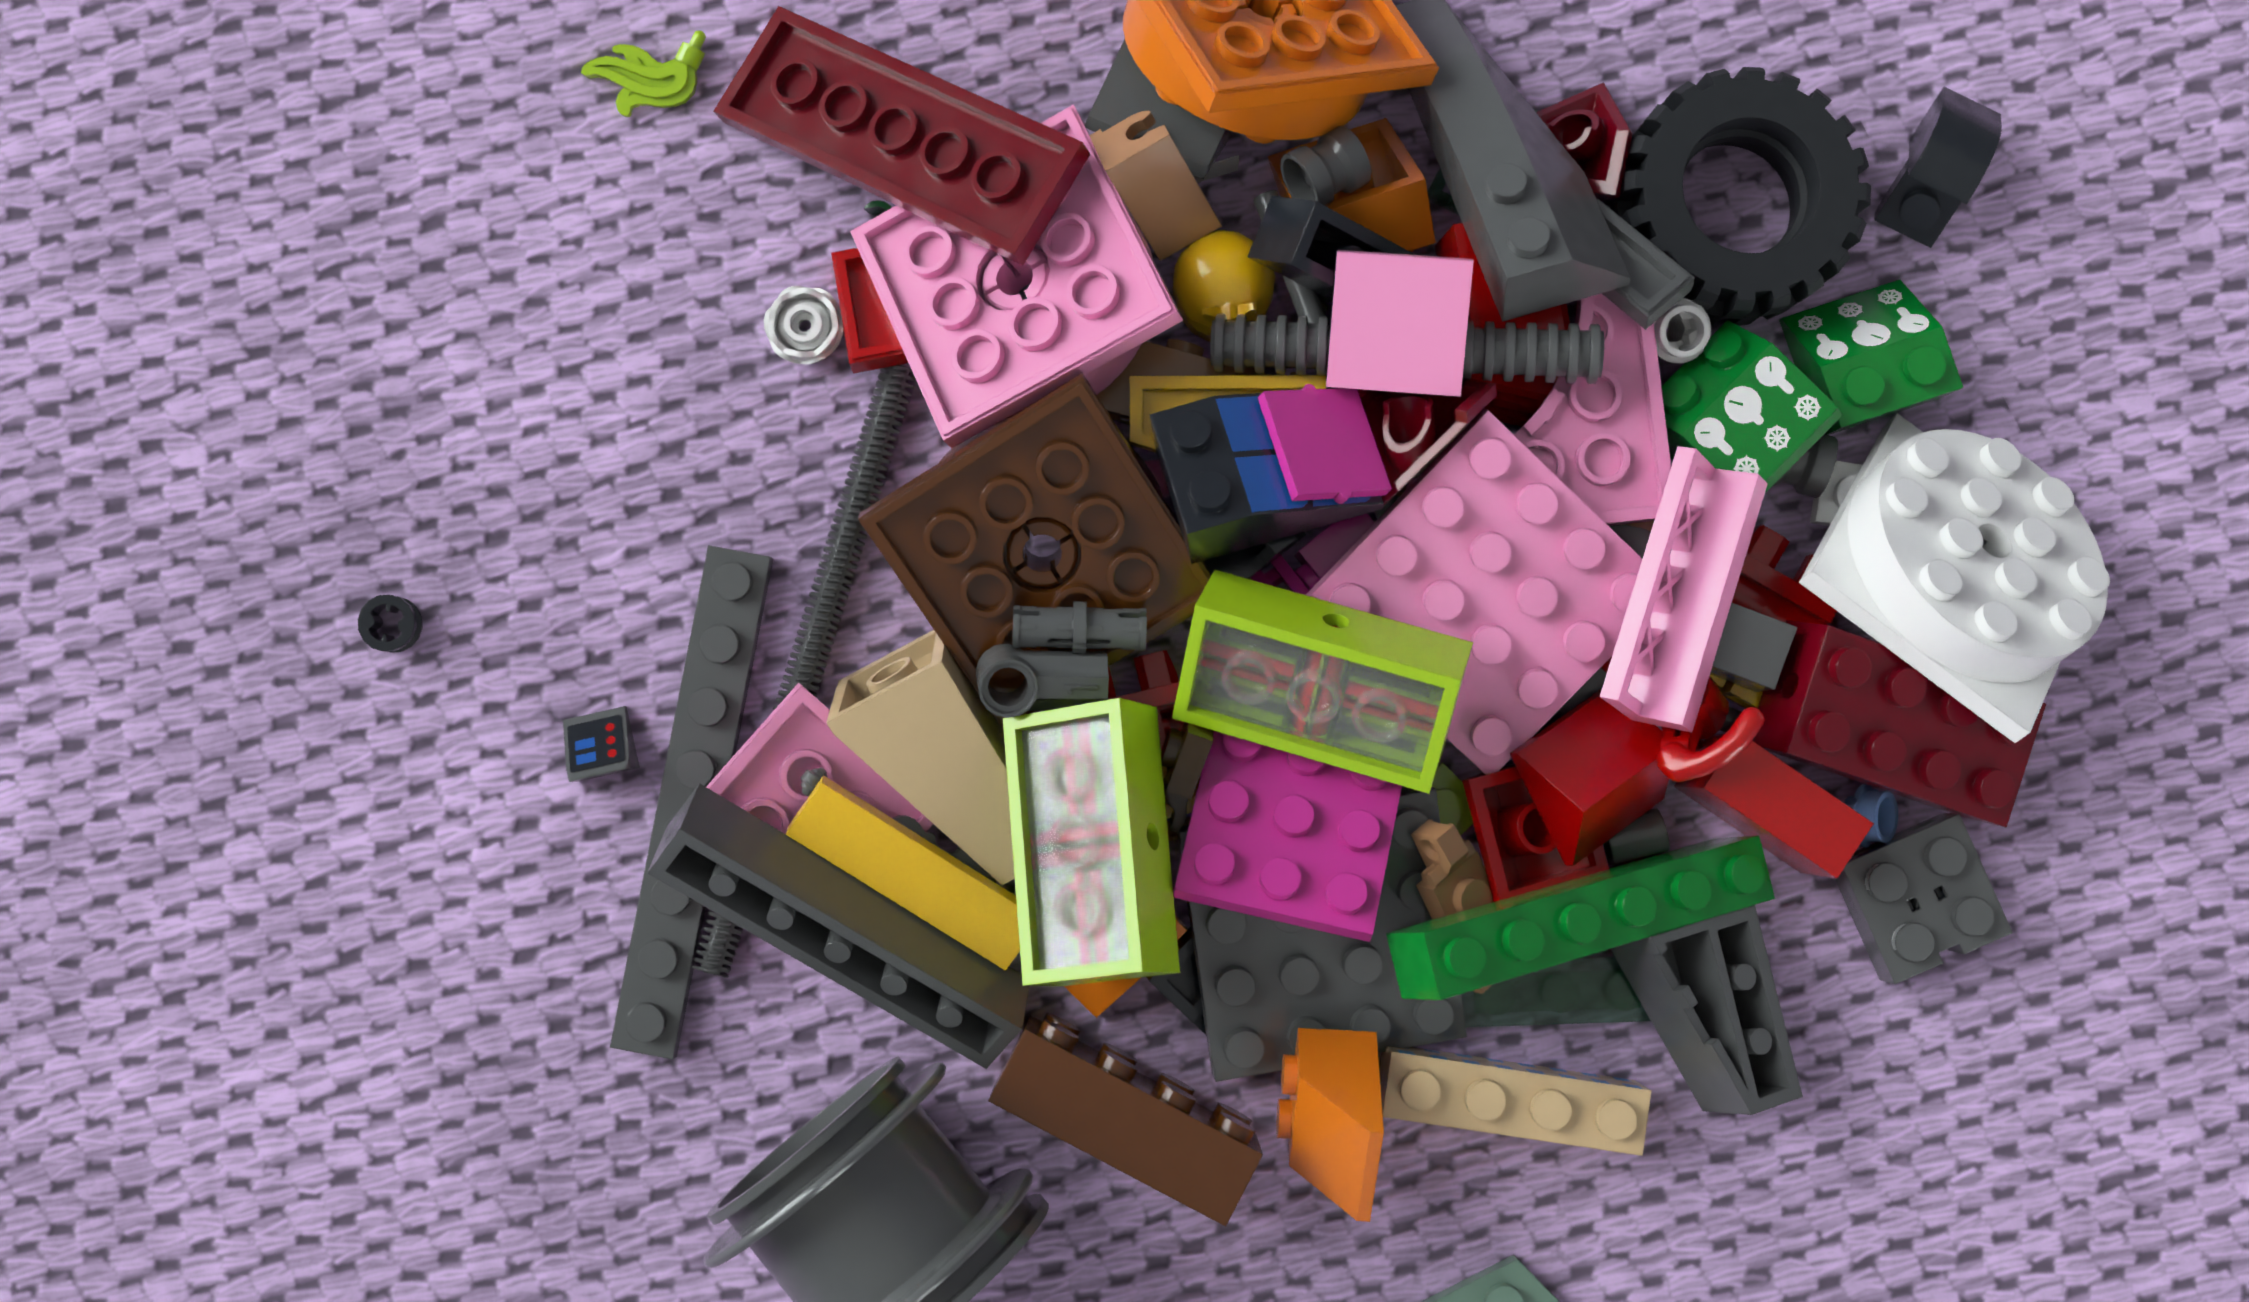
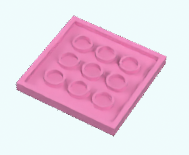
(1502, 560)

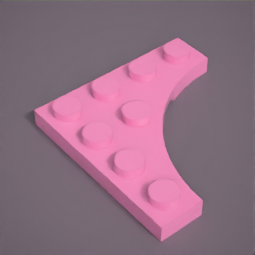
(1611, 434)

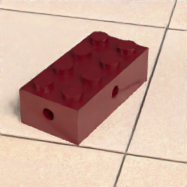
(1886, 725)

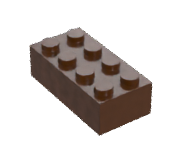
(1128, 1118)

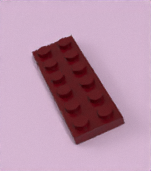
(903, 134)

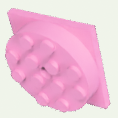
(978, 341)

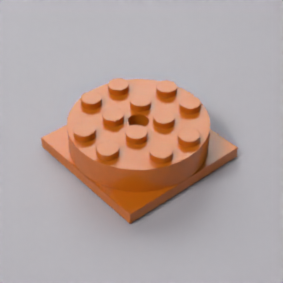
(1274, 63)

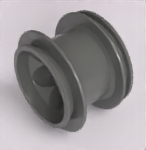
(876, 1204)

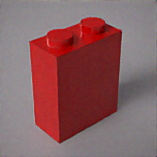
(1783, 807)

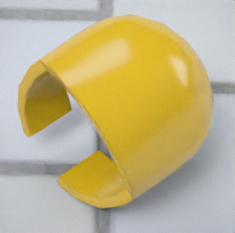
(1220, 278)

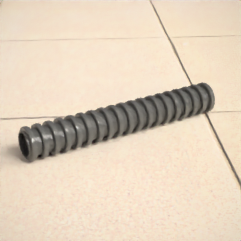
(1487, 349)

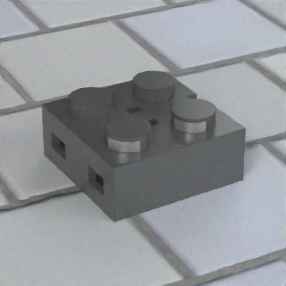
(1921, 898)

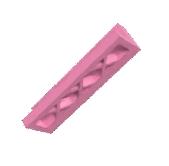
(1684, 591)

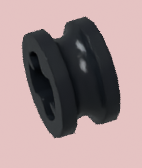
(370, 621)

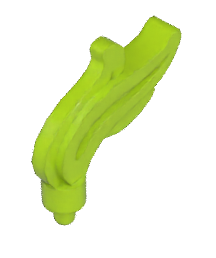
(647, 80)

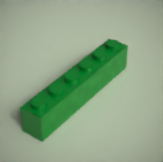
(1578, 917)

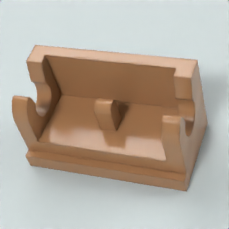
(1155, 184)

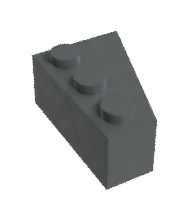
(1717, 1011)

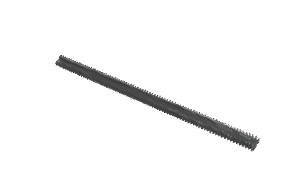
(859, 493)

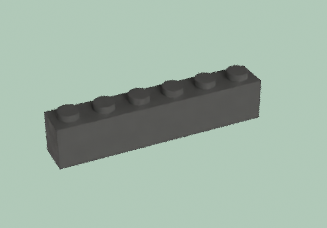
(839, 926)

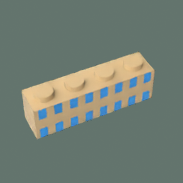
(1514, 1099)

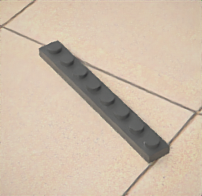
(699, 746)

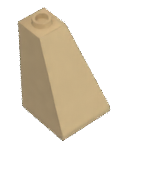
(934, 744)

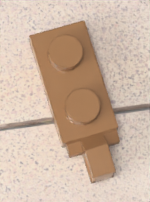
(1453, 872)

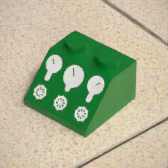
(1873, 353)
(1745, 406)

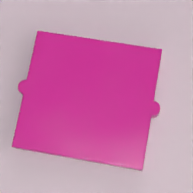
(1324, 444)

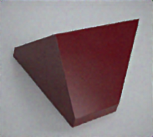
(1594, 137)
(1418, 426)

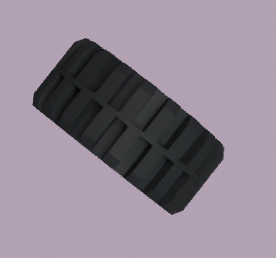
(1803, 148)

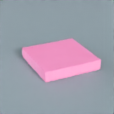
(1399, 322)

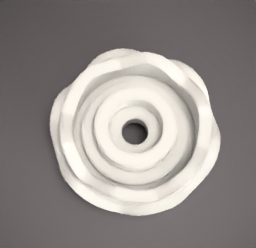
(799, 305)

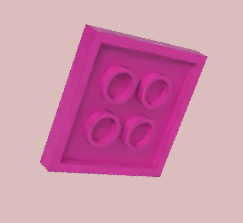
(1288, 839)

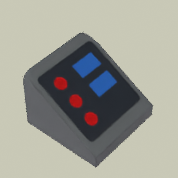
(599, 745)

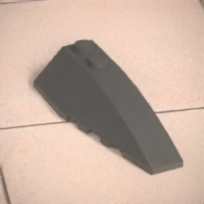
(1509, 176)

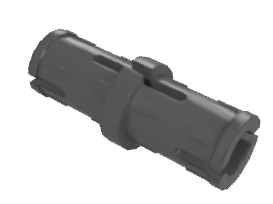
(1079, 627)

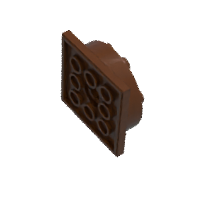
(1048, 471)

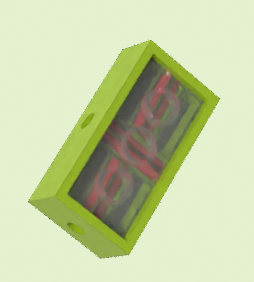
(1320, 680)
(1090, 844)

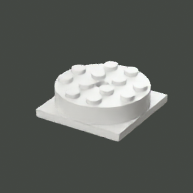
(1964, 567)

